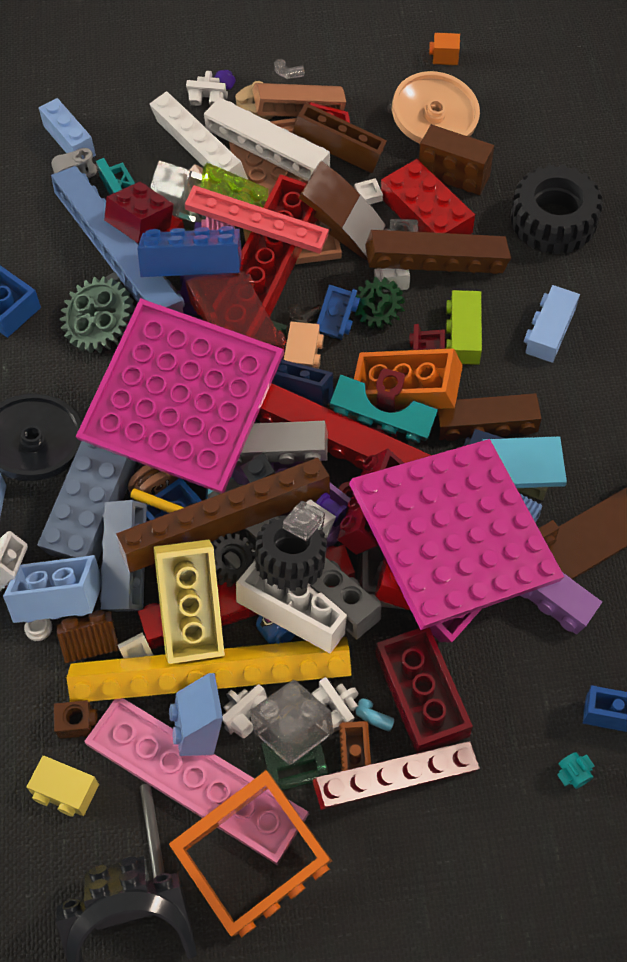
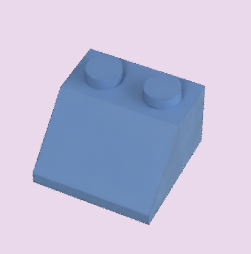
(197, 717)

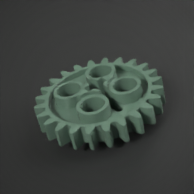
(97, 314)

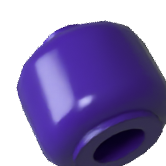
(226, 77)

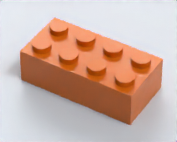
(430, 376)

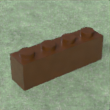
(339, 137)
(490, 414)

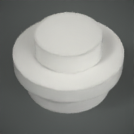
(38, 629)

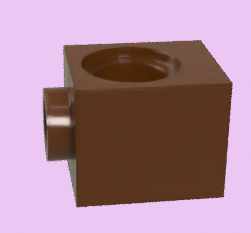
(65, 711)

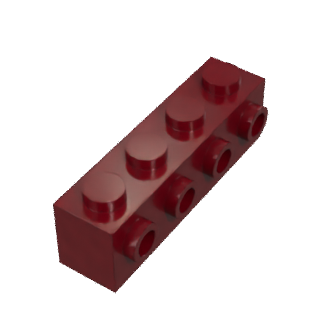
(355, 530)

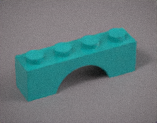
(412, 421)

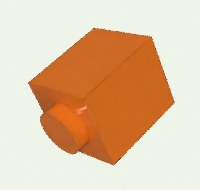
(445, 48)

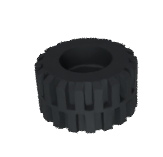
(289, 569)

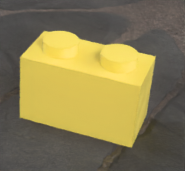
(62, 786)

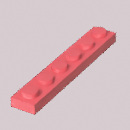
(256, 219)

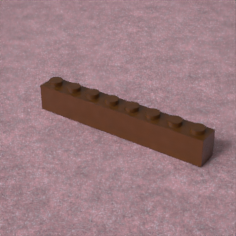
(225, 512)

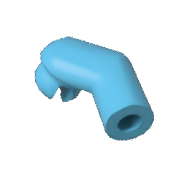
(373, 717)

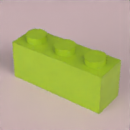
(465, 325)

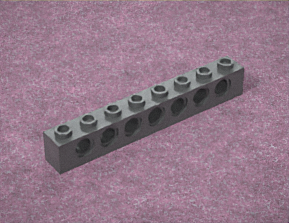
(367, 607)

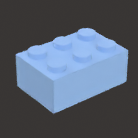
(54, 589)

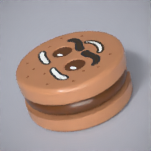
(150, 480)

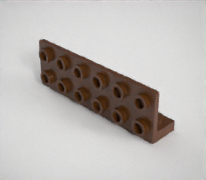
(589, 536)

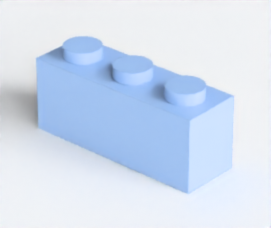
(65, 127)
(551, 323)

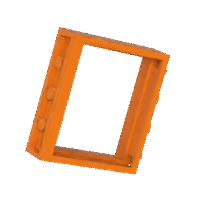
(218, 816)

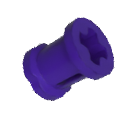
(333, 507)

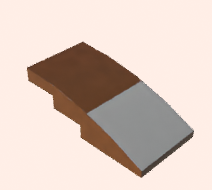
(341, 208)

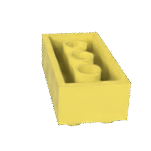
(189, 601)

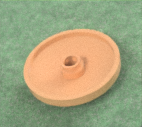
(434, 100)

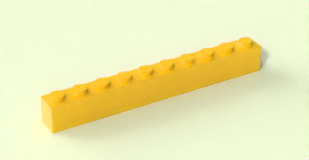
(236, 669)

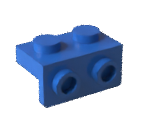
(336, 312)

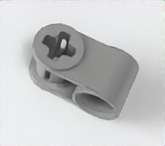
(73, 159)

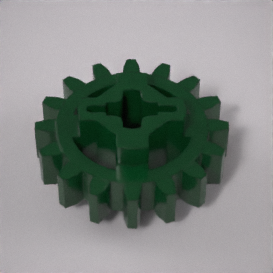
(386, 309)

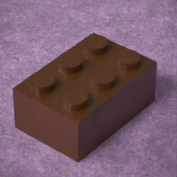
(457, 158)

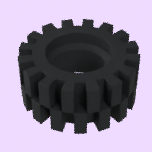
(238, 547)

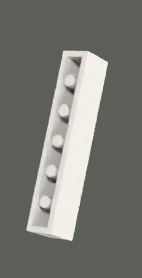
(194, 135)
(264, 138)

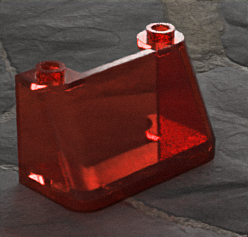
(234, 305)

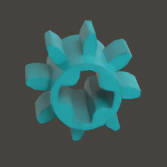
(576, 770)

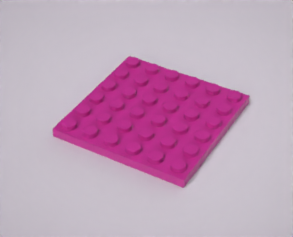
(181, 395)
(455, 532)

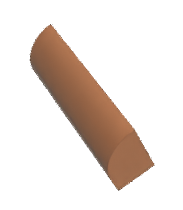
(290, 98)

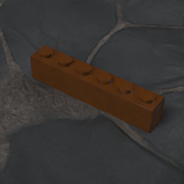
(437, 251)

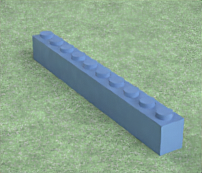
(116, 247)

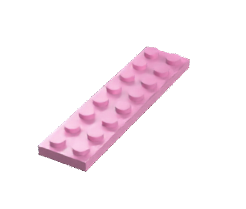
(196, 782)

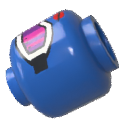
(272, 632)

